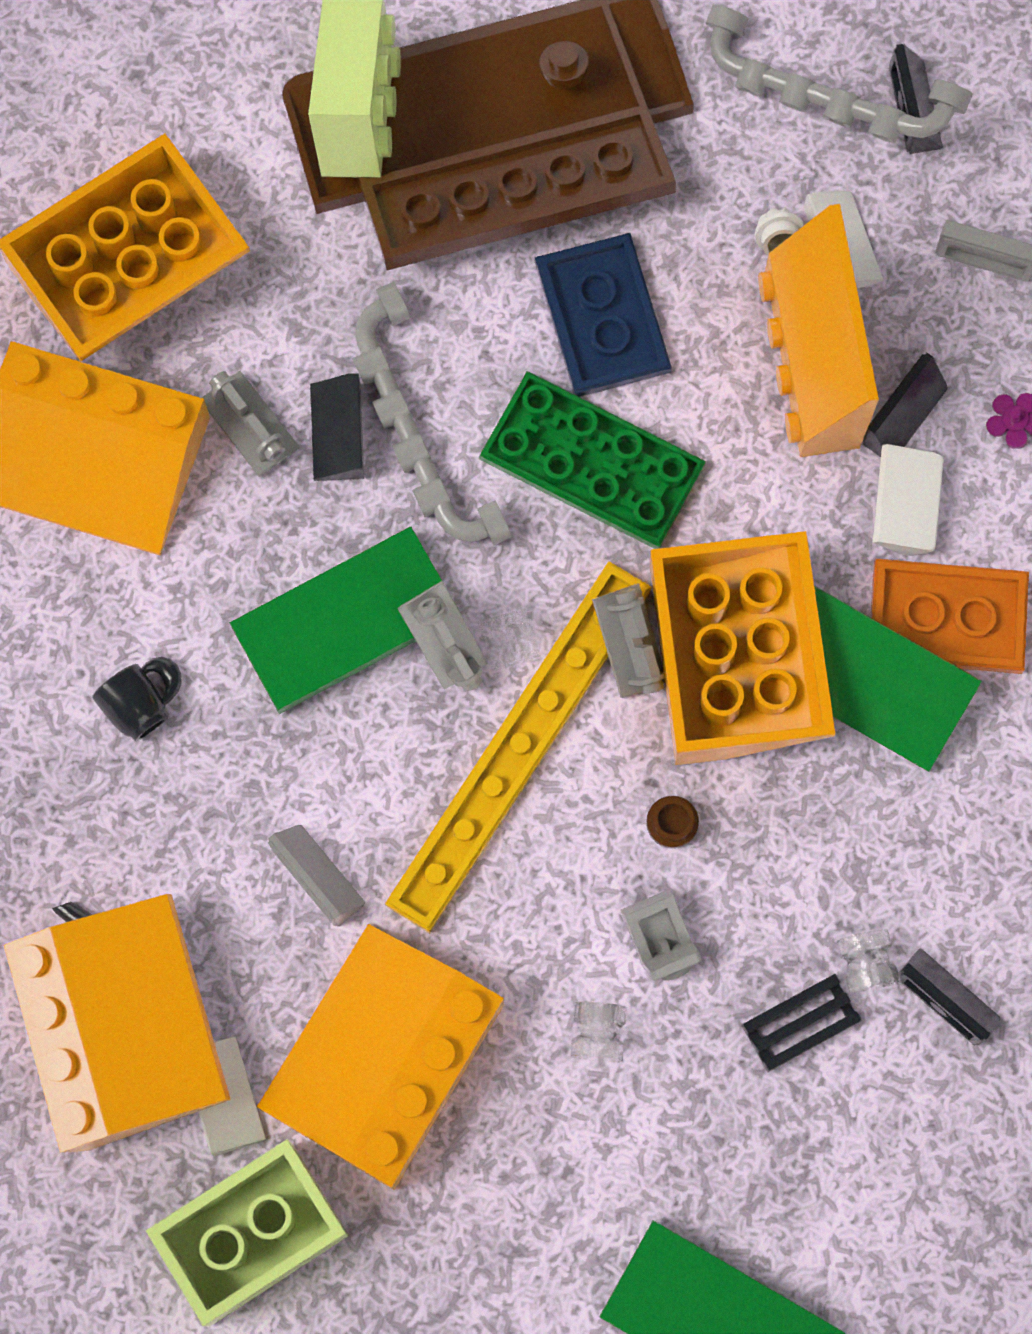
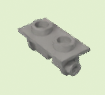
(248, 422)
(444, 638)
(630, 641)

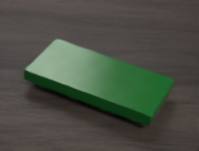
(592, 460)
(336, 620)
(890, 683)
(688, 1291)

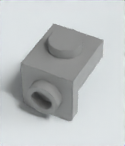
(661, 937)

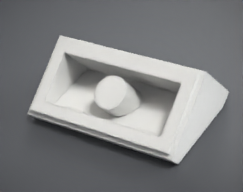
(862, 256)
(908, 500)
(237, 1120)

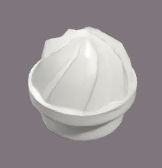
(775, 228)

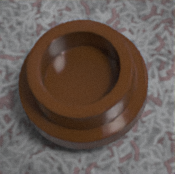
(564, 64)
(672, 822)

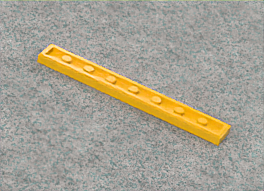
(508, 761)

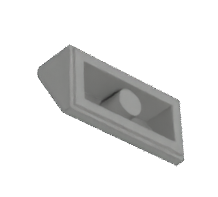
(316, 873)

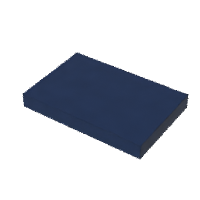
(602, 315)

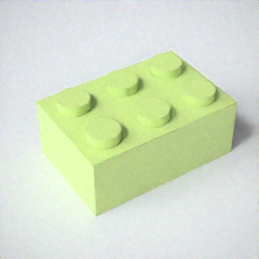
(354, 87)
(247, 1233)

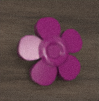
(1013, 418)

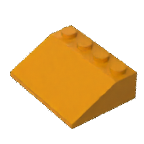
(122, 247)
(819, 337)
(94, 447)
(740, 646)
(116, 1023)
(381, 1055)

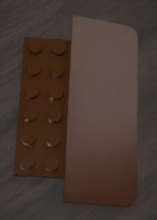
(498, 149)

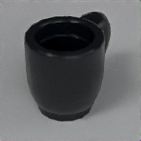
(132, 699)

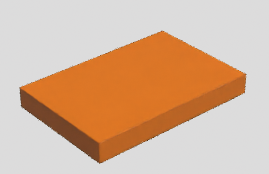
(955, 611)

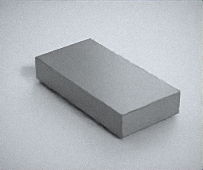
(985, 250)

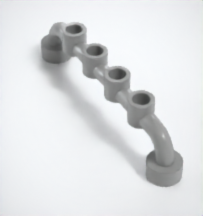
(839, 104)
(412, 450)

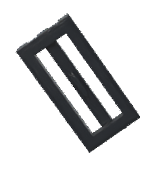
(841, 1000)

